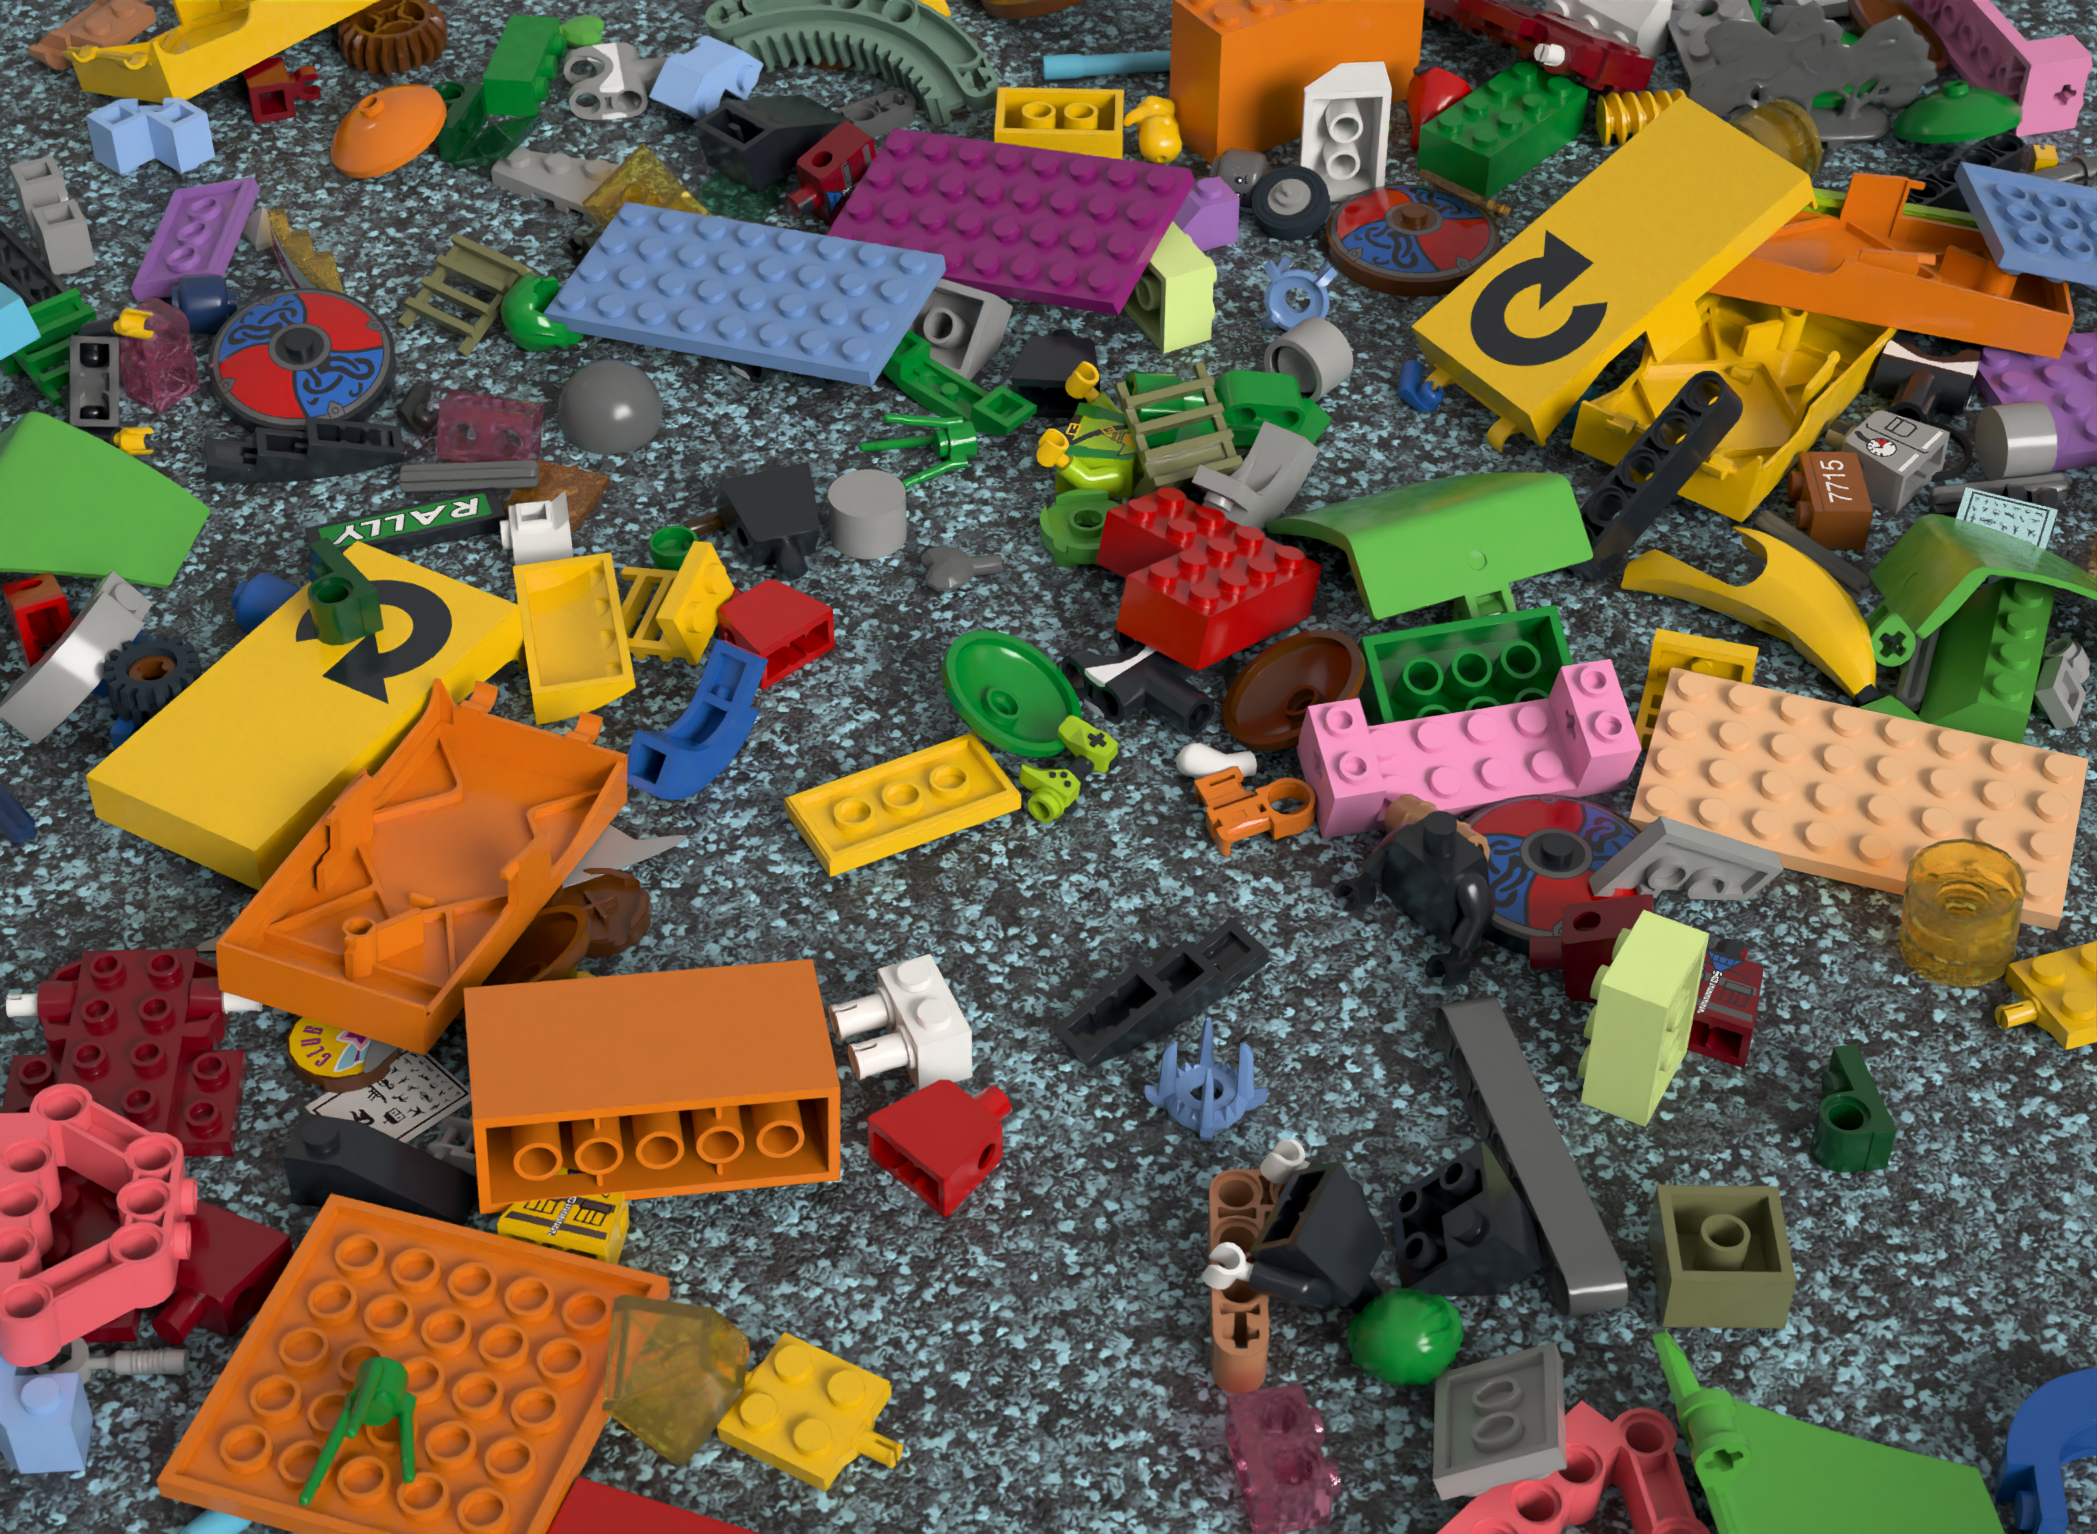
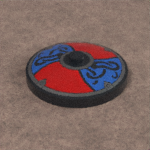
(301, 359)
(1543, 859)

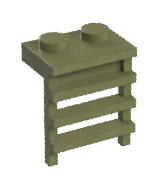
(476, 266)
(1178, 462)

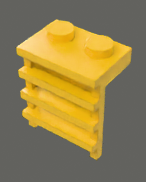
(682, 605)
(1692, 654)

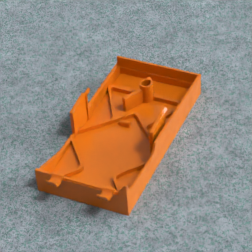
(1902, 274)
(424, 872)

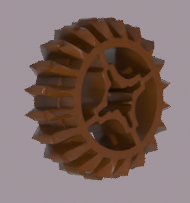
(393, 36)

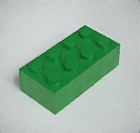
(1503, 128)

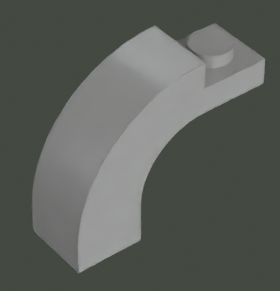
(1265, 480)
(76, 661)

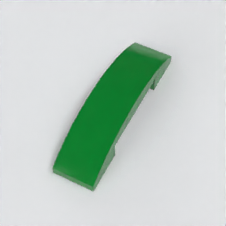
(950, 393)

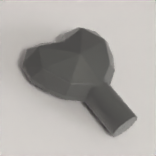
(953, 568)

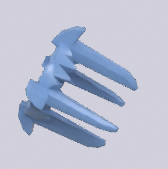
(1285, 279)
(1206, 1115)

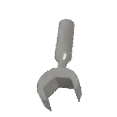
(121, 1362)

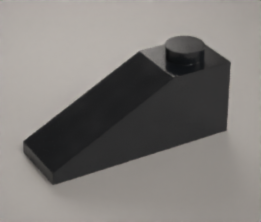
(372, 1167)

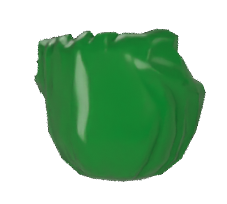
(524, 316)
(1405, 1337)

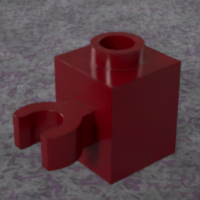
(272, 90)

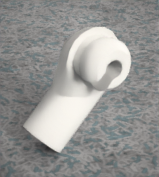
(1201, 761)

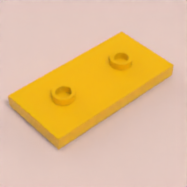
(902, 804)

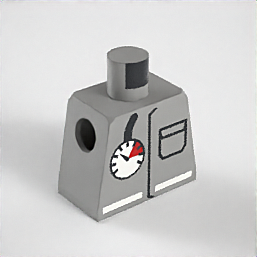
(1894, 454)

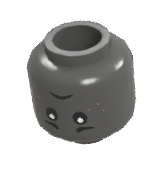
(1241, 172)

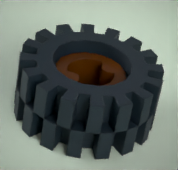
(149, 676)

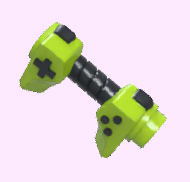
(1058, 789)

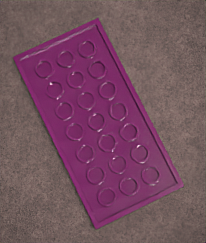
(1018, 216)

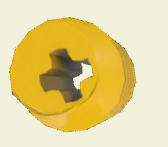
(1630, 112)

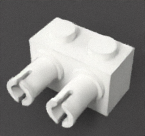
(921, 1022)

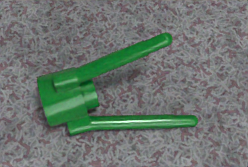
(953, 441)
(374, 1400)

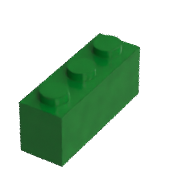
(523, 65)

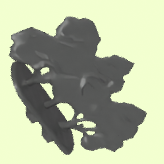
(1812, 60)

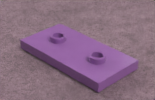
(195, 235)

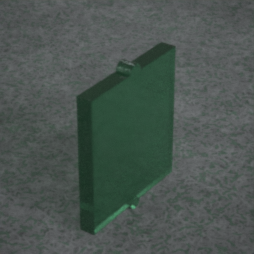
(497, 142)
(730, 198)

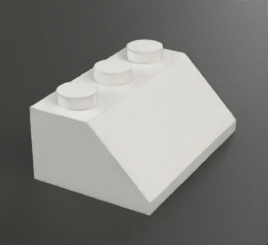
(1633, 21)
(1347, 128)

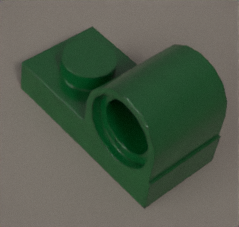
(464, 117)
(340, 597)
(1852, 1120)

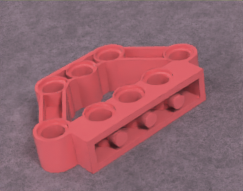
(120, 1274)
(1629, 1452)

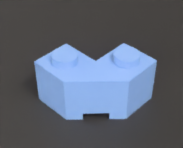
(697, 79)
(132, 134)
(43, 1420)

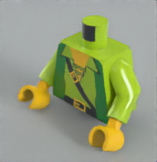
(1096, 445)

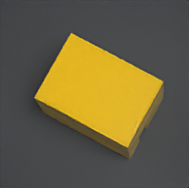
(2042, 159)

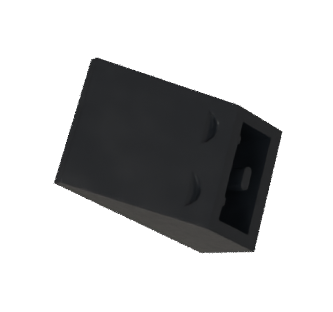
(763, 137)

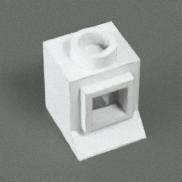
(538, 531)

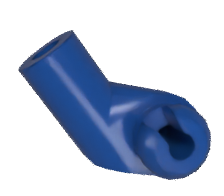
(1414, 392)

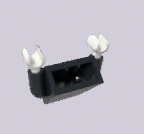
(1314, 1242)

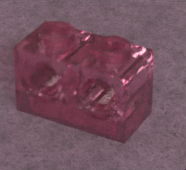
(161, 368)
(488, 419)
(1278, 1444)

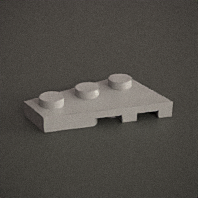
(552, 176)
(1688, 859)

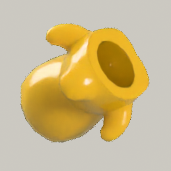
(1156, 129)

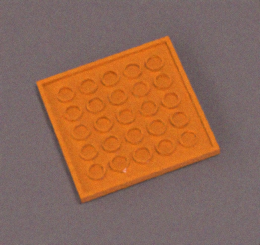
(496, 1348)

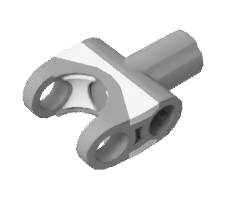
(616, 78)

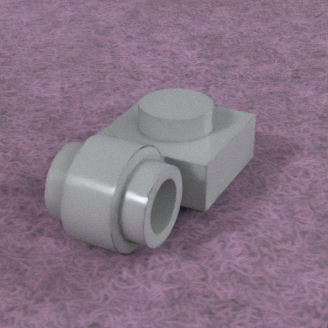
(2060, 681)

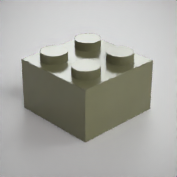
(1721, 1256)

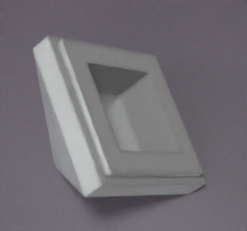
(258, 230)

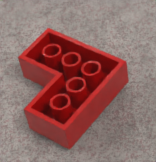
(1200, 580)

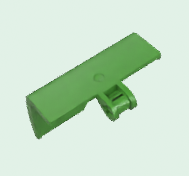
(89, 507)
(1451, 540)
(1939, 569)
(1804, 1479)

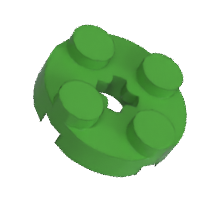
(1063, 530)

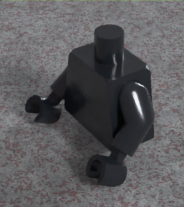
(1435, 880)

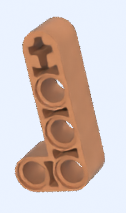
(1236, 1213)

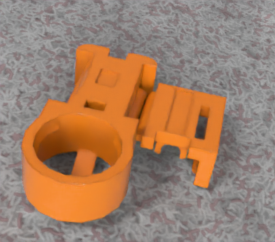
(1240, 814)

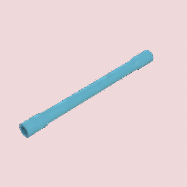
(1076, 65)

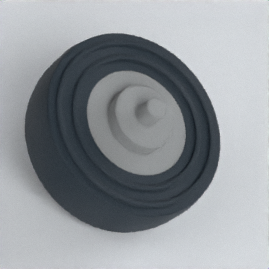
(1291, 203)

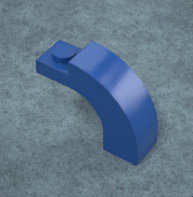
(708, 733)
(2047, 1433)

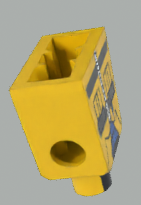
(577, 1225)

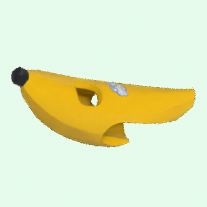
(1788, 600)

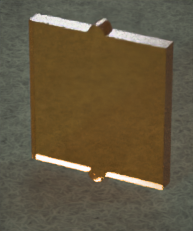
(1464, 191)
(581, 487)

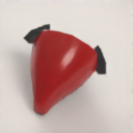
(1430, 94)

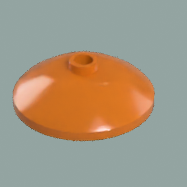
(387, 130)

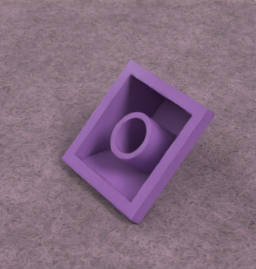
(1210, 214)

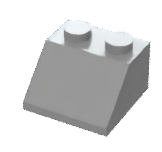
(962, 326)

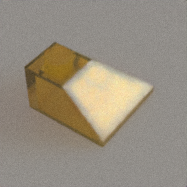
(642, 181)
(672, 1372)

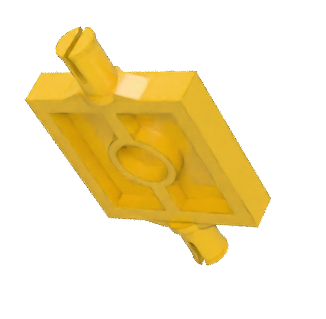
(2056, 995)
(809, 1413)

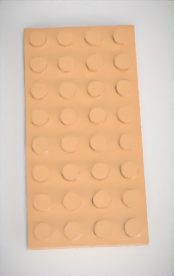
(1856, 787)

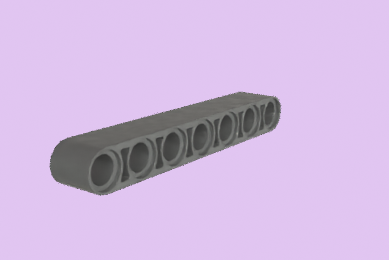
(1528, 1146)

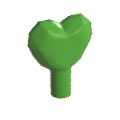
(583, 31)

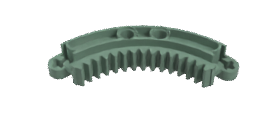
(890, 36)

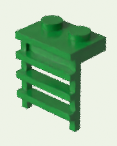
(56, 321)

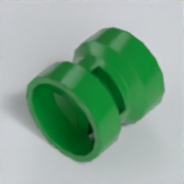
(670, 547)

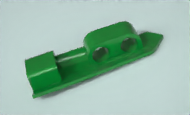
(1247, 401)

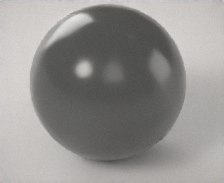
(609, 408)

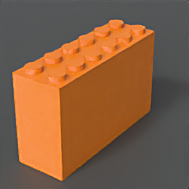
(1247, 62)
(652, 1084)

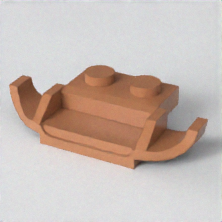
(100, 25)

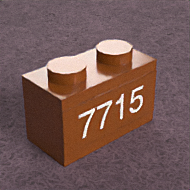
(1831, 499)

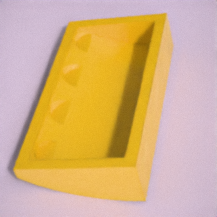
(573, 635)

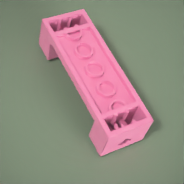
(1989, 53)
(1463, 761)

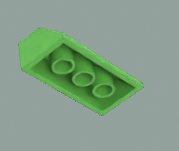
(1989, 661)

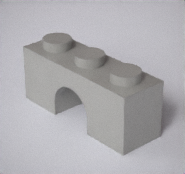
(51, 216)

